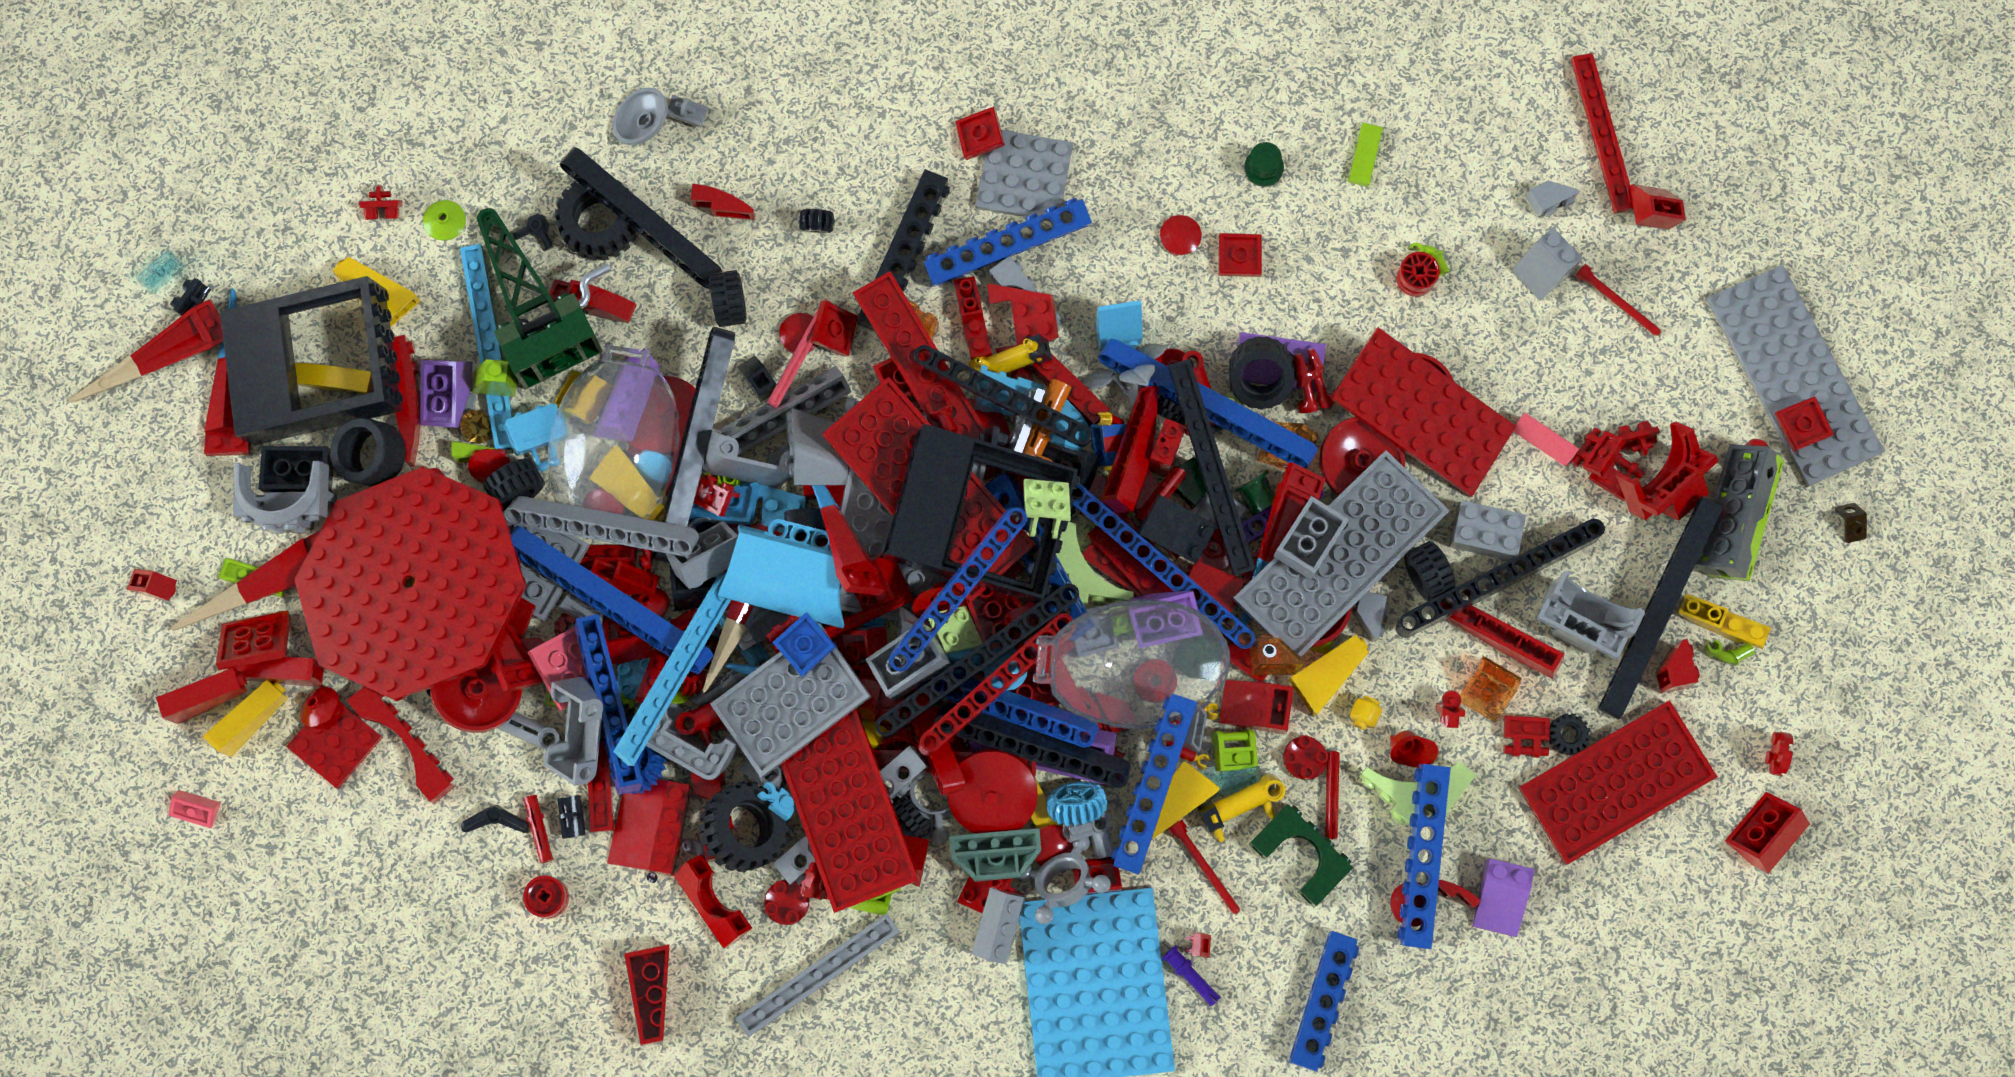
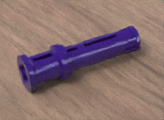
(1183, 967)

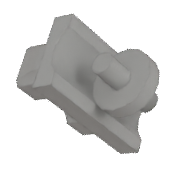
(687, 111)

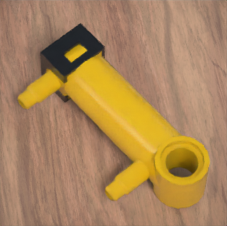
(1032, 350)
(1240, 802)

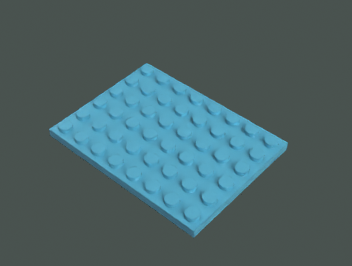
(1097, 987)

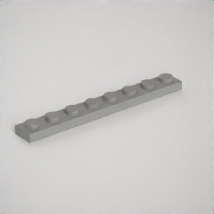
(817, 975)

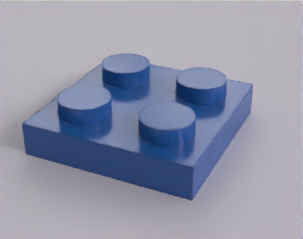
(804, 644)

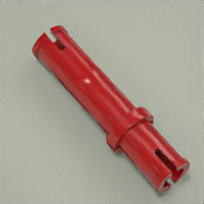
(538, 829)

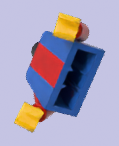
(1107, 438)

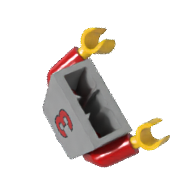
(1194, 736)

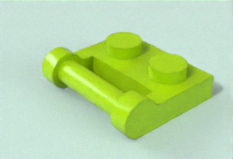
(1237, 757)

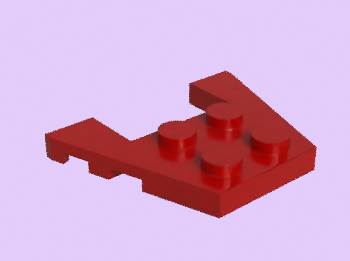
(1031, 311)

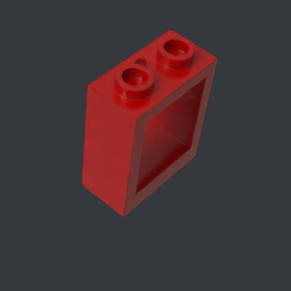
(1166, 447)

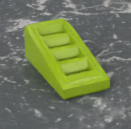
(462, 451)

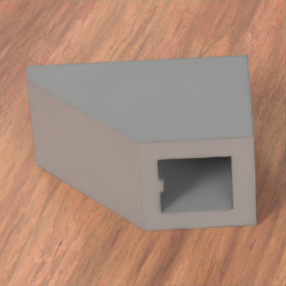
(1550, 196)
(1370, 613)

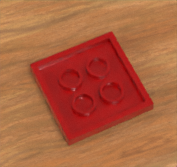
(253, 640)
(336, 746)

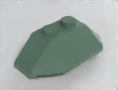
(996, 853)

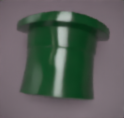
(1264, 164)
(1257, 493)

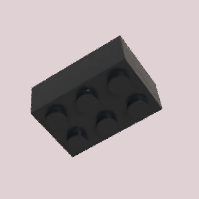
(290, 467)

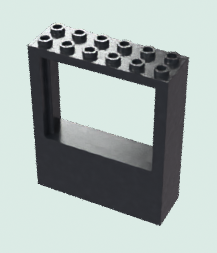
(264, 368)
(934, 498)

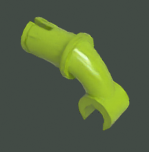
(1437, 254)
(1731, 656)

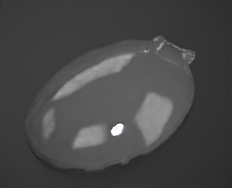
(615, 437)
(1130, 656)

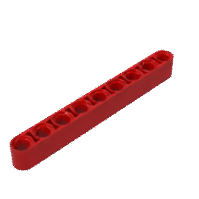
(987, 690)

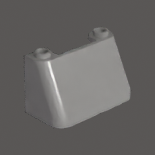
(723, 461)
(690, 749)

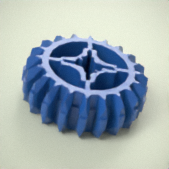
(650, 768)

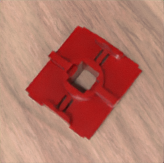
(813, 884)

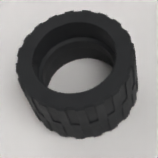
(1261, 396)
(347, 448)

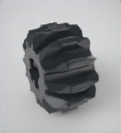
(816, 220)

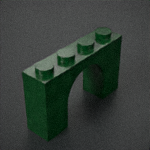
(1331, 865)

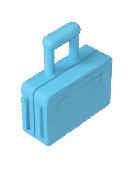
(531, 431)

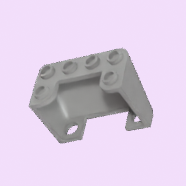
(813, 456)
(578, 754)

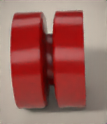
(1427, 270)
(536, 891)

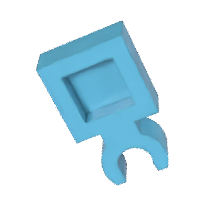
(781, 800)

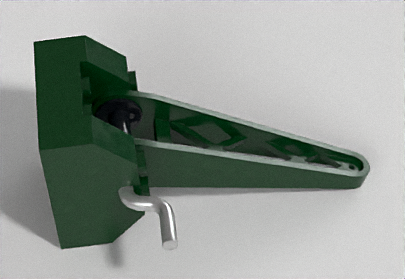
(566, 331)

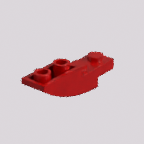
(601, 303)
(972, 317)

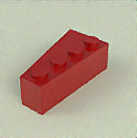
(648, 986)

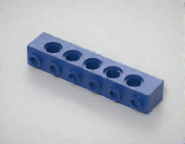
(1300, 1055)

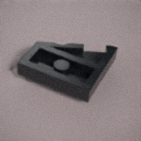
(762, 621)

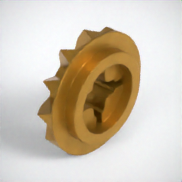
(469, 429)

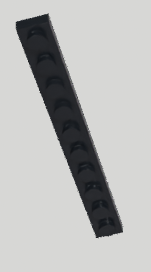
(1211, 467)

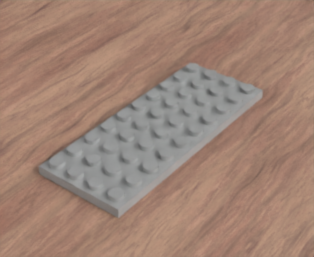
(1791, 364)
(1386, 519)

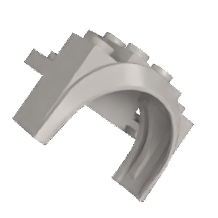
(283, 509)
(1587, 619)

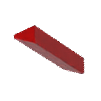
(1166, 489)
(609, 554)

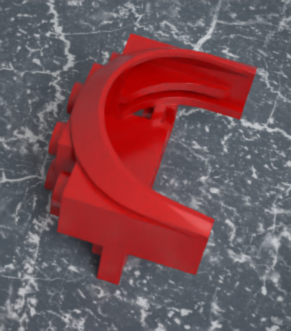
(1677, 484)

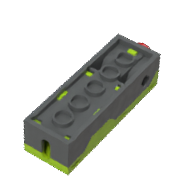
(1747, 494)

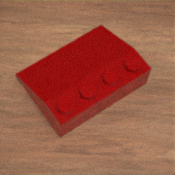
(651, 828)

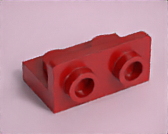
(714, 495)

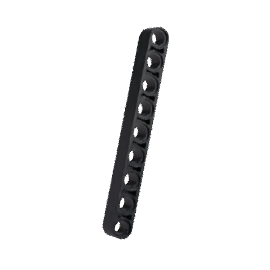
(639, 216)
(994, 388)
(1041, 748)

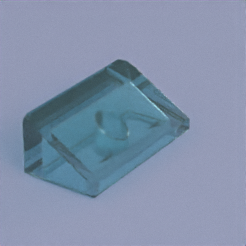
(161, 271)
(1237, 780)

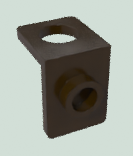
(1854, 522)

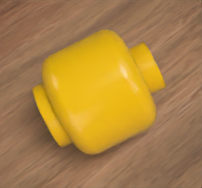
(1365, 712)

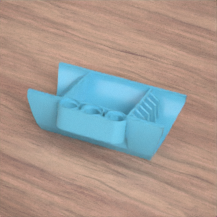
(784, 573)

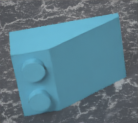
(1120, 323)

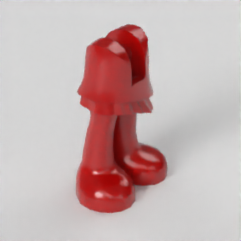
(1304, 375)

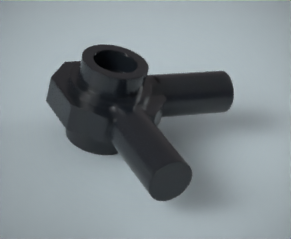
(538, 226)

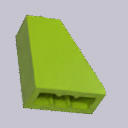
(494, 378)

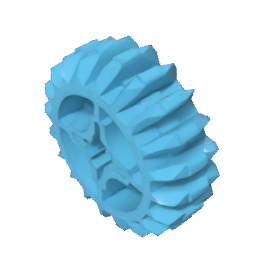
(1076, 803)

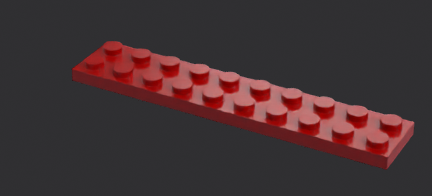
(901, 335)

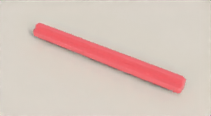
(793, 365)

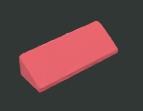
(1545, 439)

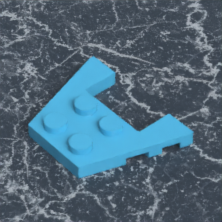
(776, 503)

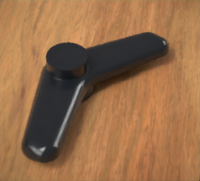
(494, 815)

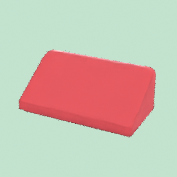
(194, 808)

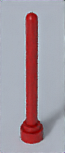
(1587, 276)
(1179, 831)

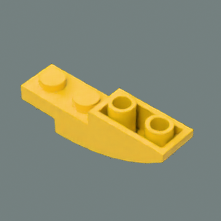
(1724, 623)

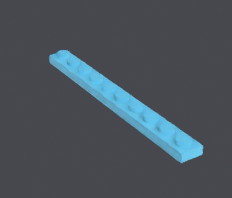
(484, 327)
(672, 675)

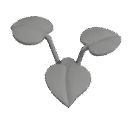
(1135, 377)

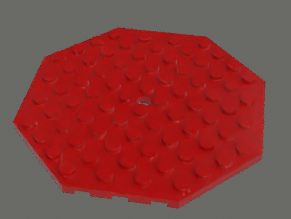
(420, 635)

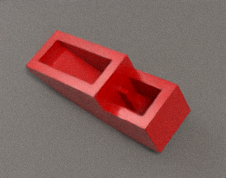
(720, 202)
(626, 577)

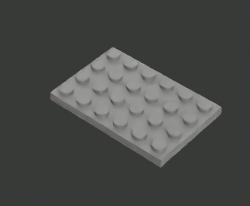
(781, 712)

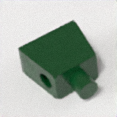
(1192, 487)

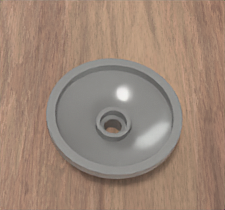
(640, 116)

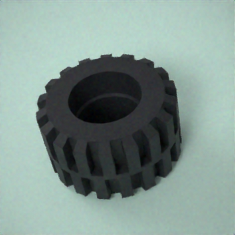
(727, 298)
(514, 480)
(1429, 570)

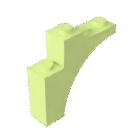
(1081, 574)
(1401, 792)

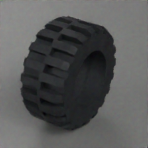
(587, 243)
(722, 843)

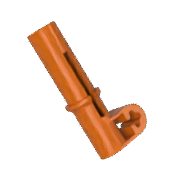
(1038, 437)

